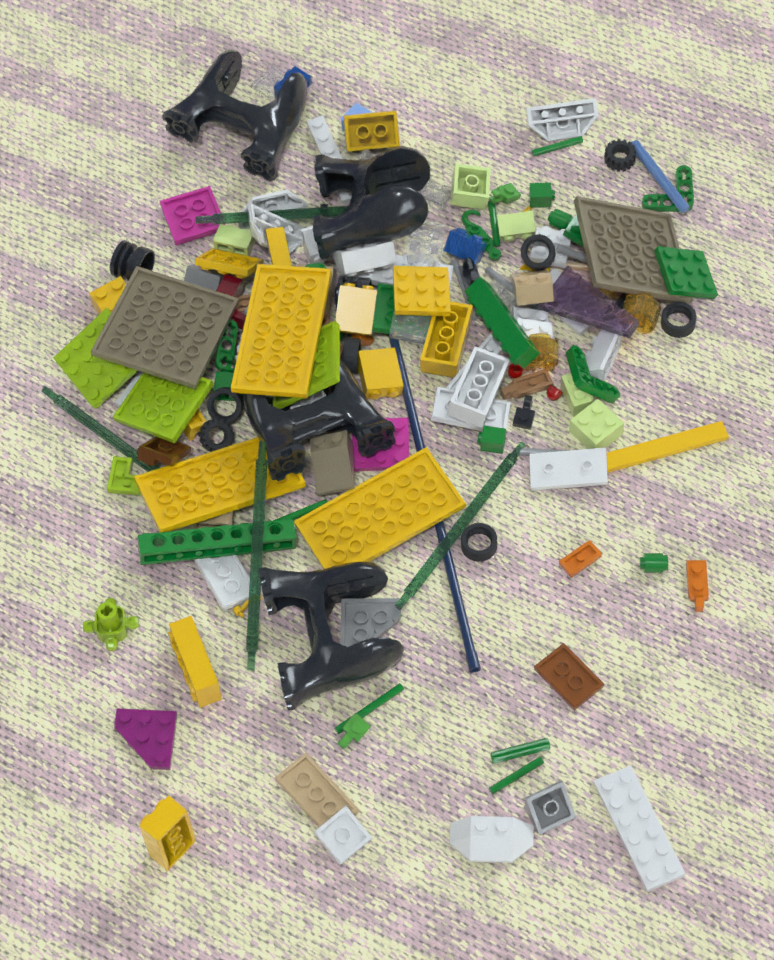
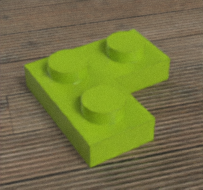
(120, 477)

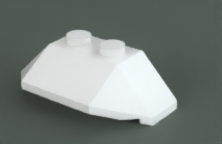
(563, 119)
(275, 201)
(262, 219)
(491, 838)

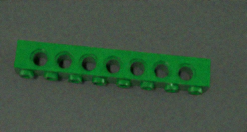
(208, 547)

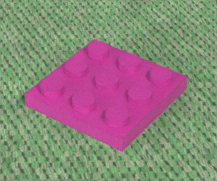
(181, 214)
(385, 459)

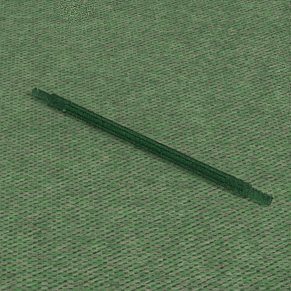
(289, 214)
(96, 427)
(457, 529)
(256, 556)

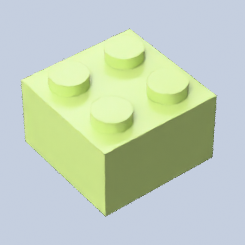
(470, 186)
(596, 426)

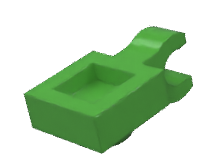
(506, 192)
(353, 729)

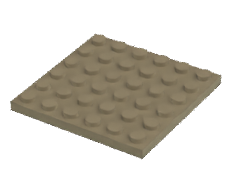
(622, 246)
(165, 327)

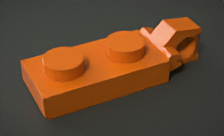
(697, 583)

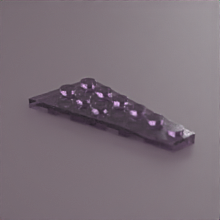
(588, 305)

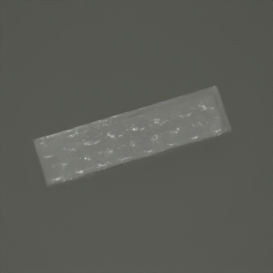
(425, 250)

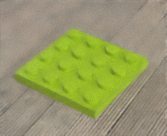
(326, 364)
(92, 375)
(161, 406)

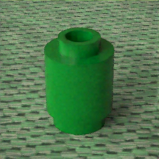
(559, 219)
(654, 562)

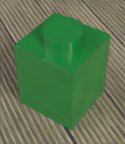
(541, 195)
(492, 439)

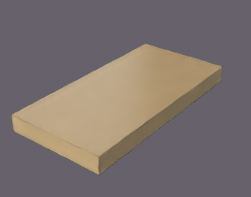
(313, 790)

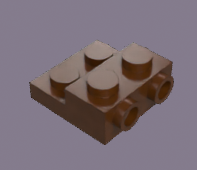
(162, 451)

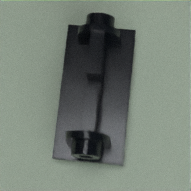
(468, 272)

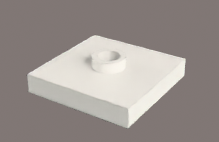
(342, 835)

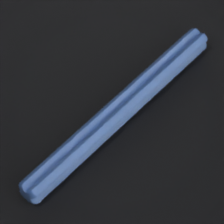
(660, 177)

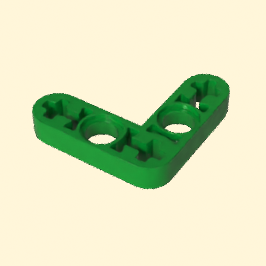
(653, 198)
(228, 355)
(586, 382)

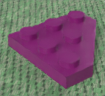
(148, 734)

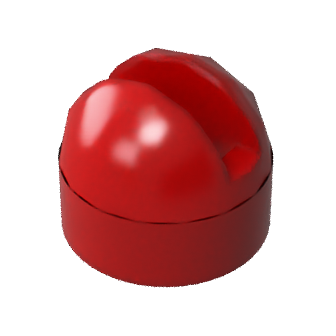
(511, 368)
(553, 393)

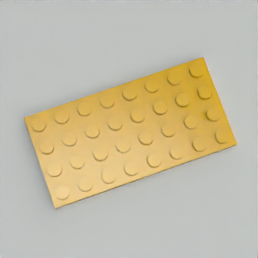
(281, 331)
(208, 486)
(381, 512)

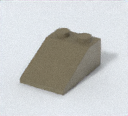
(333, 462)

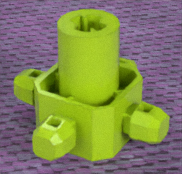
(110, 624)

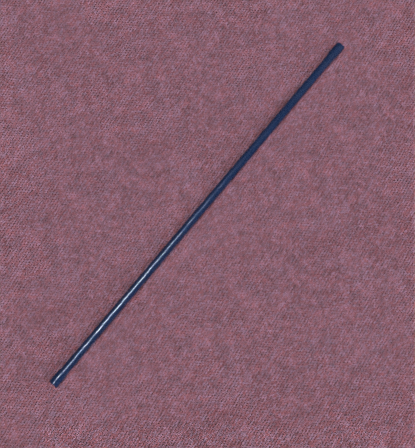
(471, 654)

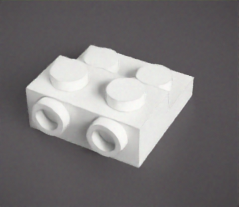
(540, 250)
(533, 320)

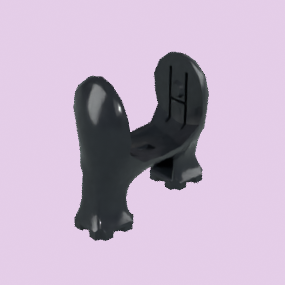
(268, 125)
(382, 199)
(341, 410)
(330, 663)

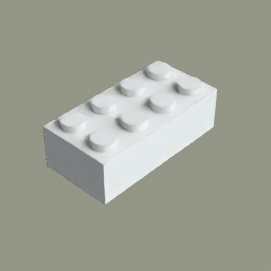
(478, 387)

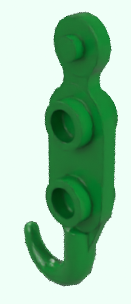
(473, 229)

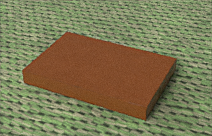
(569, 676)

